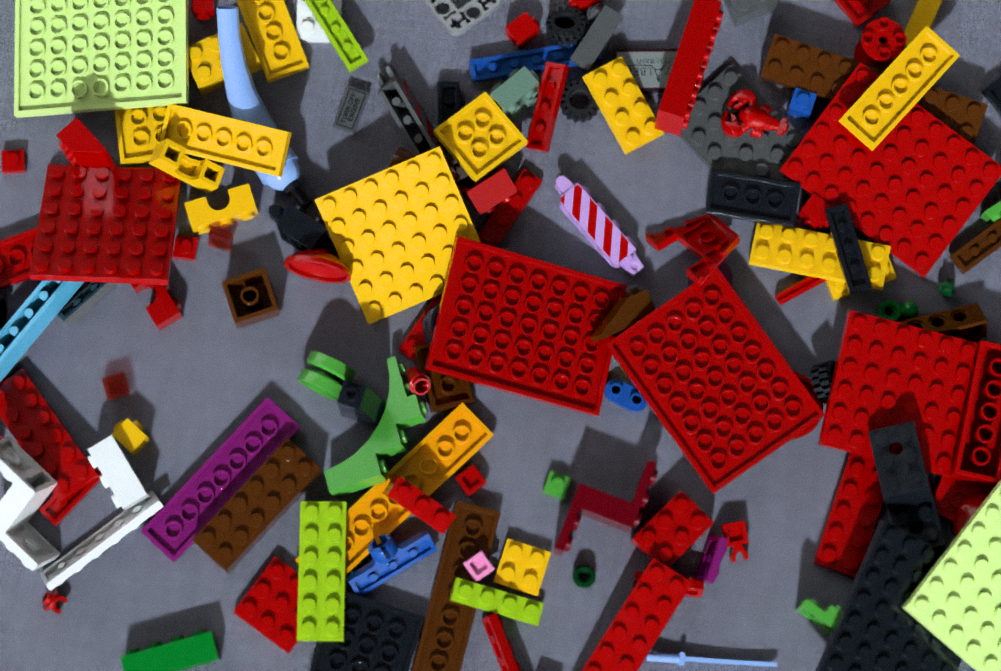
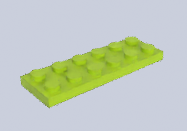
(322, 571)

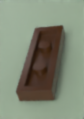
(978, 248)

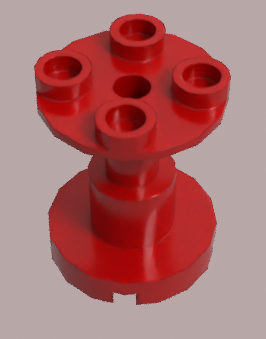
(880, 43)

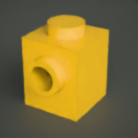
(130, 435)

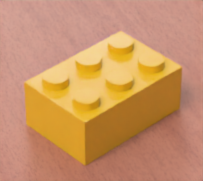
(206, 61)

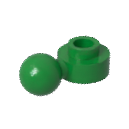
(908, 309)

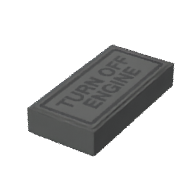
(351, 109)

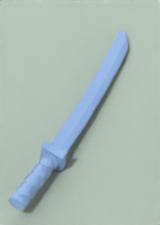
(680, 659)

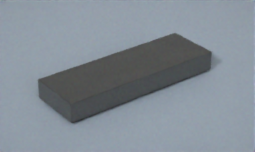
(596, 38)

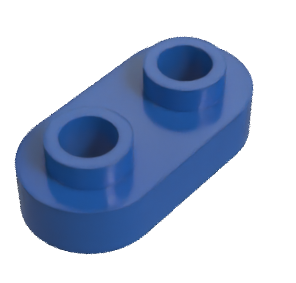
(624, 398)

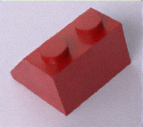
(489, 191)

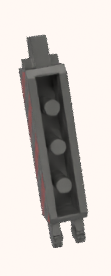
(407, 112)

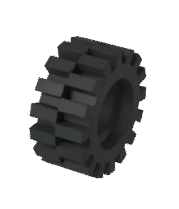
(565, 17)
(575, 113)
(822, 378)

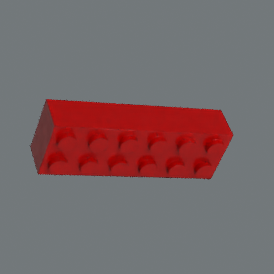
(689, 66)
(979, 439)

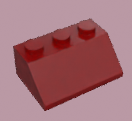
(82, 147)

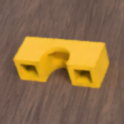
(198, 173)
(240, 206)

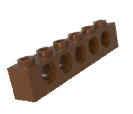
(960, 322)

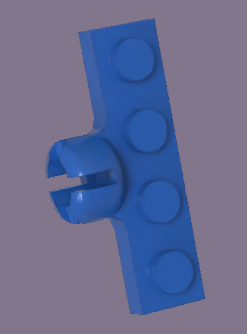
(390, 560)

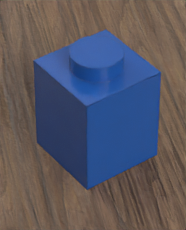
(801, 104)

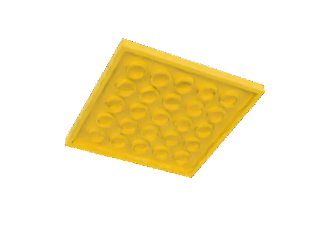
(398, 232)

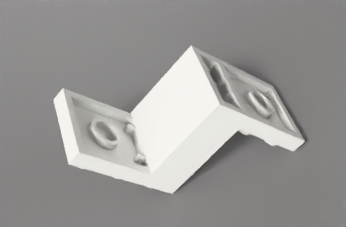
(20, 503)

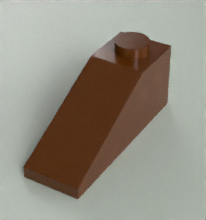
(625, 313)

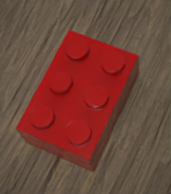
(672, 530)

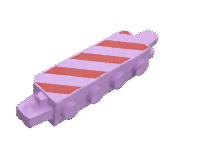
(597, 226)

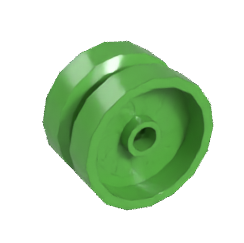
(326, 375)

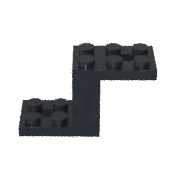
(906, 482)

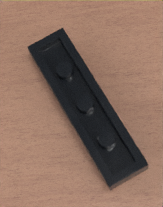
(848, 249)

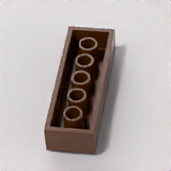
(257, 505)

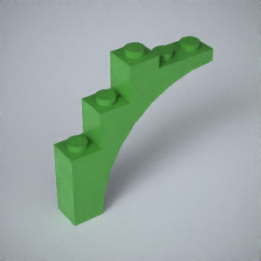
(389, 438)

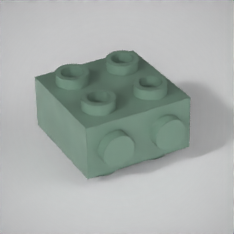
(516, 92)

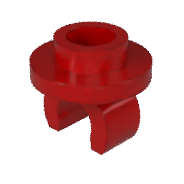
(50, 599)

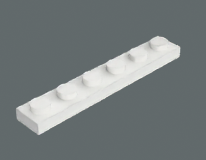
(100, 541)

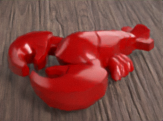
(751, 117)

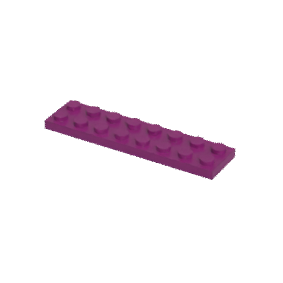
(219, 479)

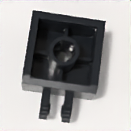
(298, 228)

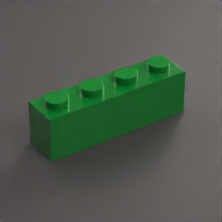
(174, 656)

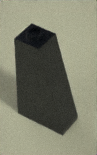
(360, 404)

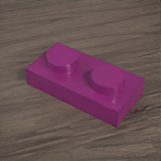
(711, 559)

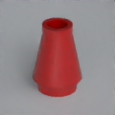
(418, 382)

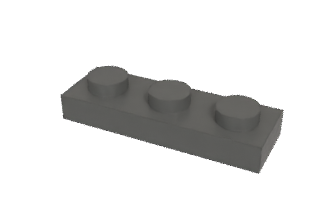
(84, 300)

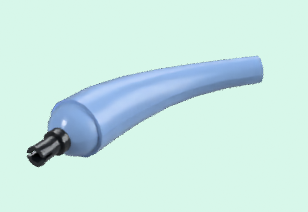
(246, 102)

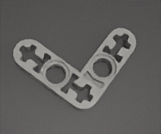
(456, 15)

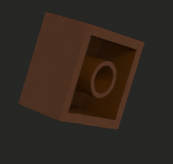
(250, 298)

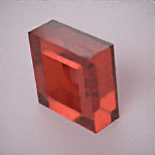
(220, 239)
(116, 386)

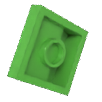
(824, 618)

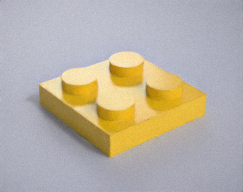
(522, 567)

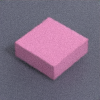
(478, 566)

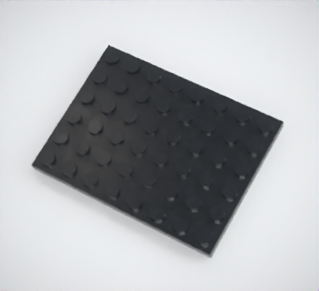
(873, 626)

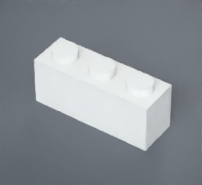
(117, 473)

